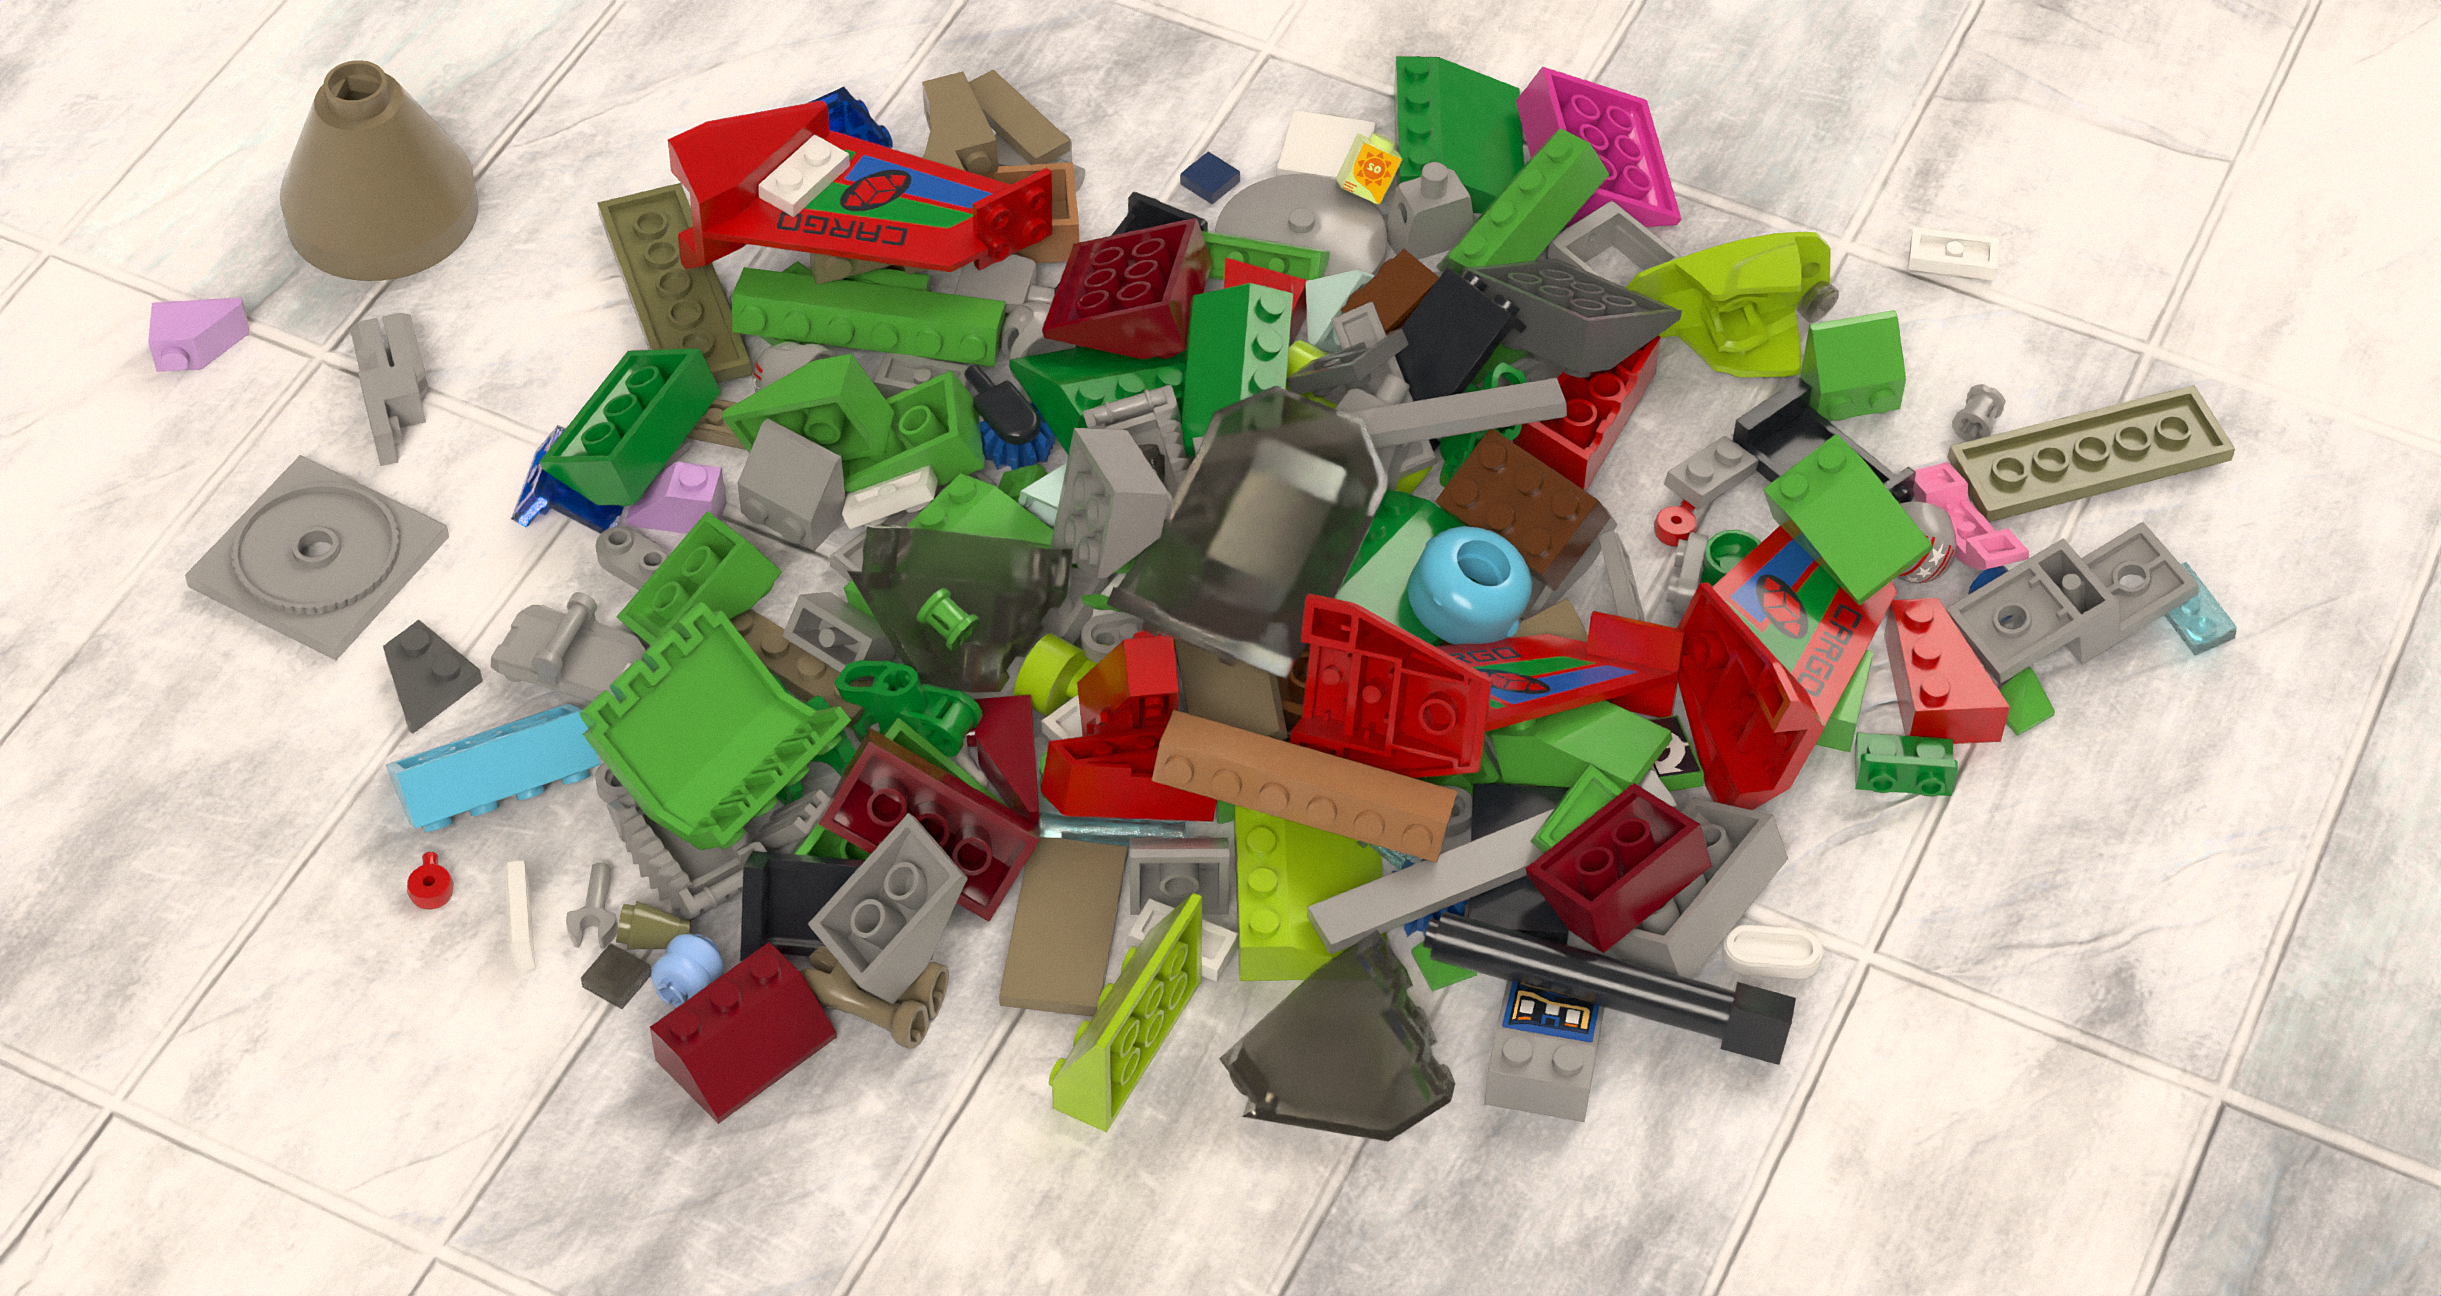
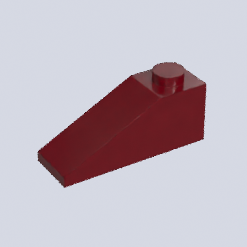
(1008, 751)

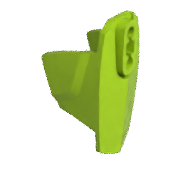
(1741, 300)

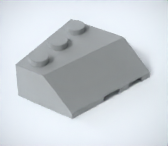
(1108, 501)

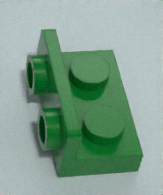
(1904, 764)

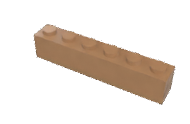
(1304, 785)

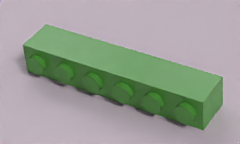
(868, 316)

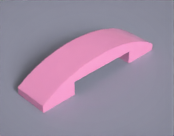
(1976, 538)

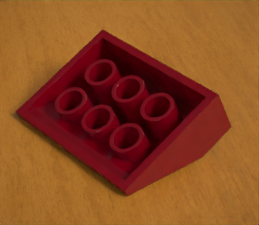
(1131, 291)

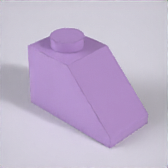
(194, 331)
(679, 498)

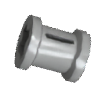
(1978, 413)

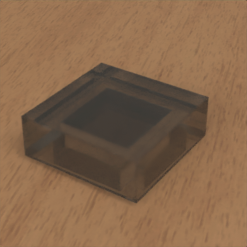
(616, 976)

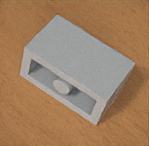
(836, 632)

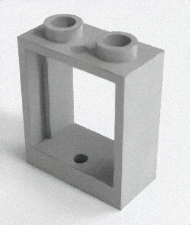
(1605, 228)

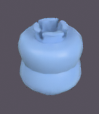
(686, 968)

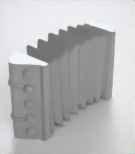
(1150, 419)
(686, 875)

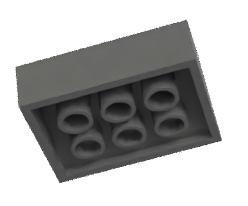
(1574, 314)

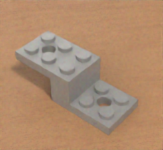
(2072, 601)

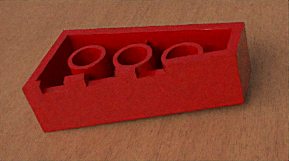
(1594, 419)

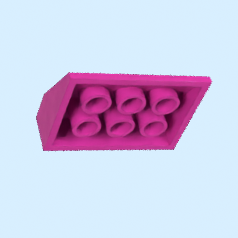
(1619, 132)

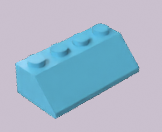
(493, 766)

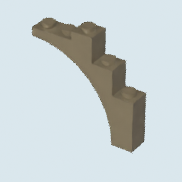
(956, 139)

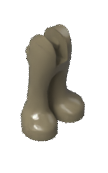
(905, 1021)

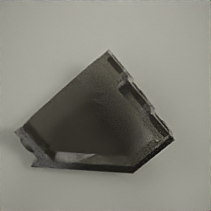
(996, 578)
(1344, 1051)

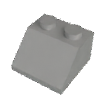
(792, 486)
(1176, 868)

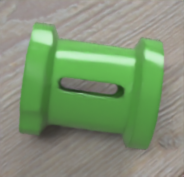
(948, 619)

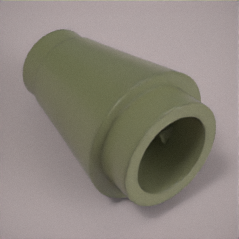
(648, 927)

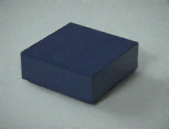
(1210, 177)

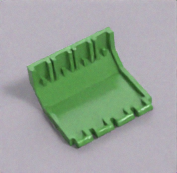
(706, 731)

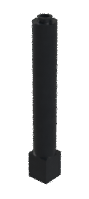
(1747, 1019)

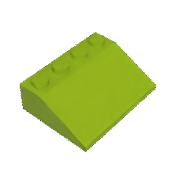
(1278, 876)
(1131, 1019)

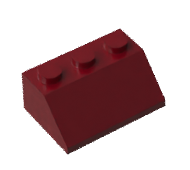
(1620, 866)
(741, 1033)

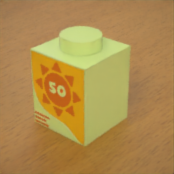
(1369, 167)

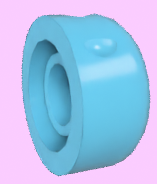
(1457, 606)

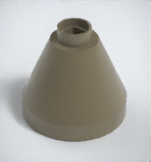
(375, 181)

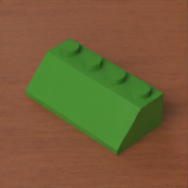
(1531, 206)

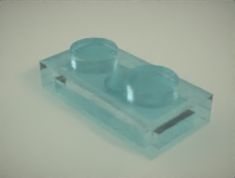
(2201, 620)

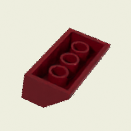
(972, 828)

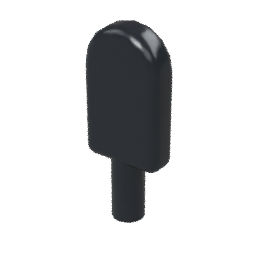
(1003, 408)

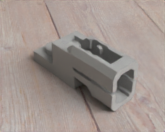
(389, 392)

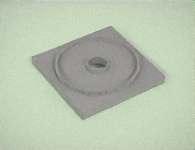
(326, 597)

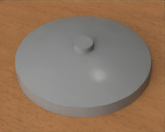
(1310, 214)

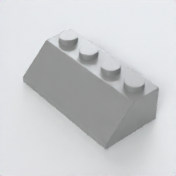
(1690, 926)

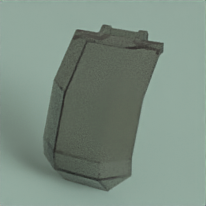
(1256, 527)

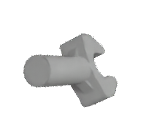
(594, 913)

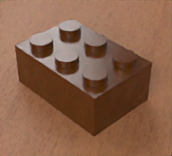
(1525, 504)

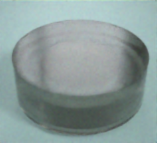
(1818, 301)

